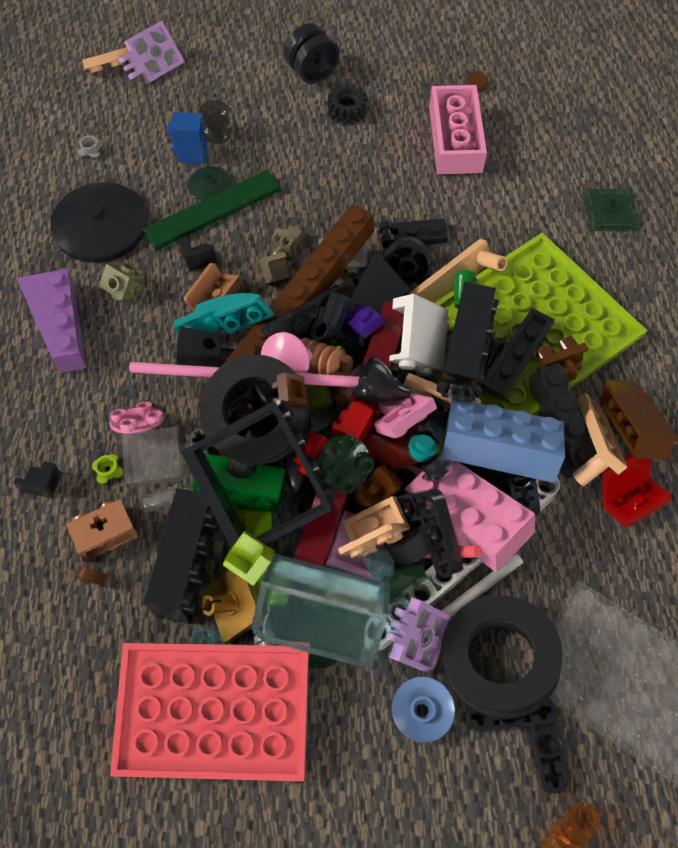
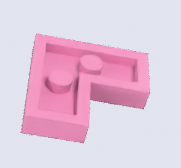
(403, 414)

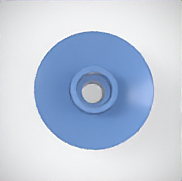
(434, 697)

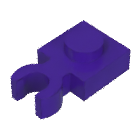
(364, 320)

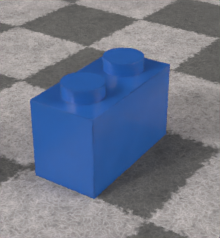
(188, 137)

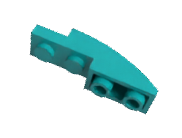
(226, 312)

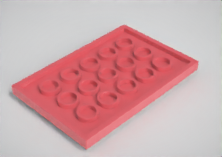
(211, 712)

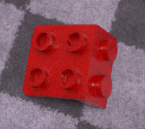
(632, 492)

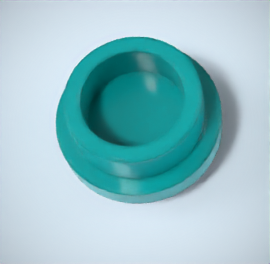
(422, 448)

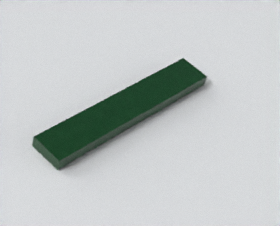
(211, 210)

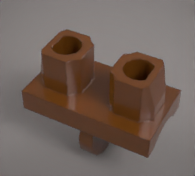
(569, 356)
(377, 488)

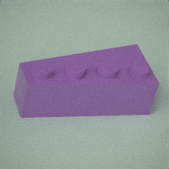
(56, 312)

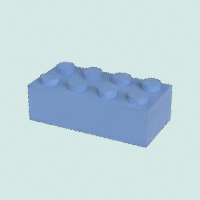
(504, 440)

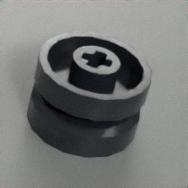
(311, 53)

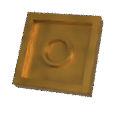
(232, 605)

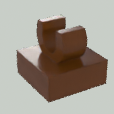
(291, 389)

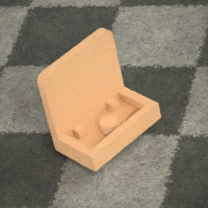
(374, 527)

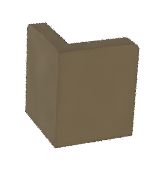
(274, 267)

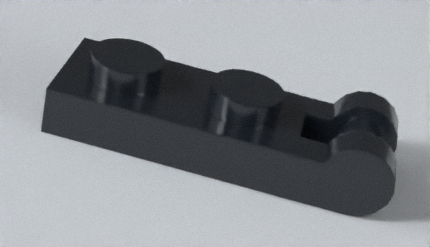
(428, 231)

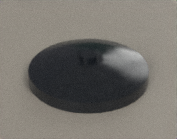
(99, 222)

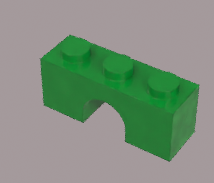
(258, 491)

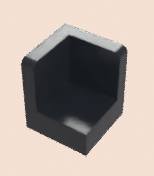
(197, 256)
(40, 480)

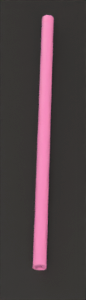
(202, 371)

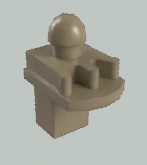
(286, 240)

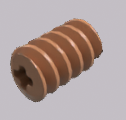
(328, 359)

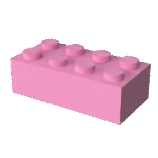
(457, 129)
(481, 514)

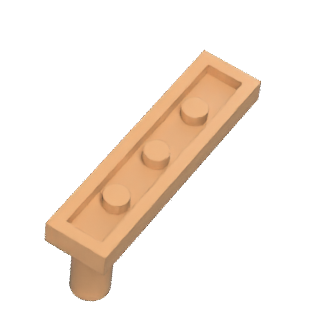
(472, 259)
(604, 442)

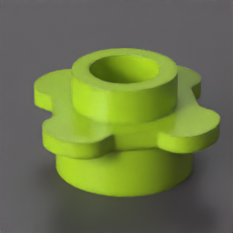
(107, 461)

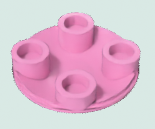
(289, 350)
(136, 419)

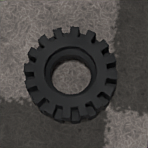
(347, 113)

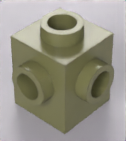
(121, 281)

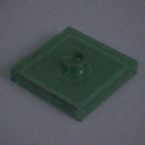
(611, 210)

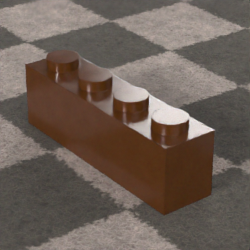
(637, 420)

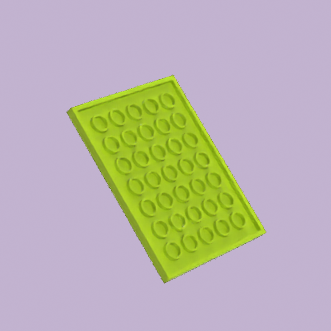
(550, 282)

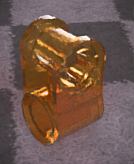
(567, 831)

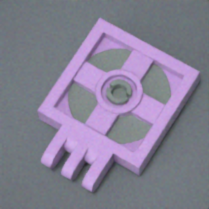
(151, 53)
(418, 635)

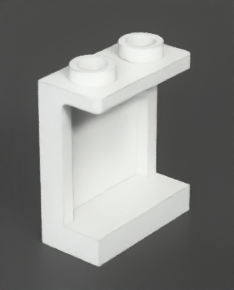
(422, 335)

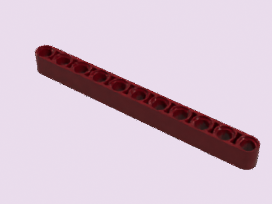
(320, 533)

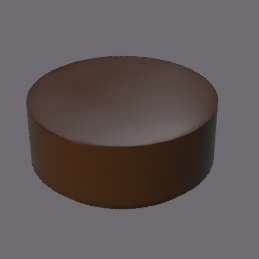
(478, 79)
(90, 576)

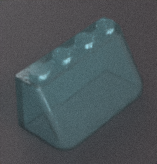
(321, 611)

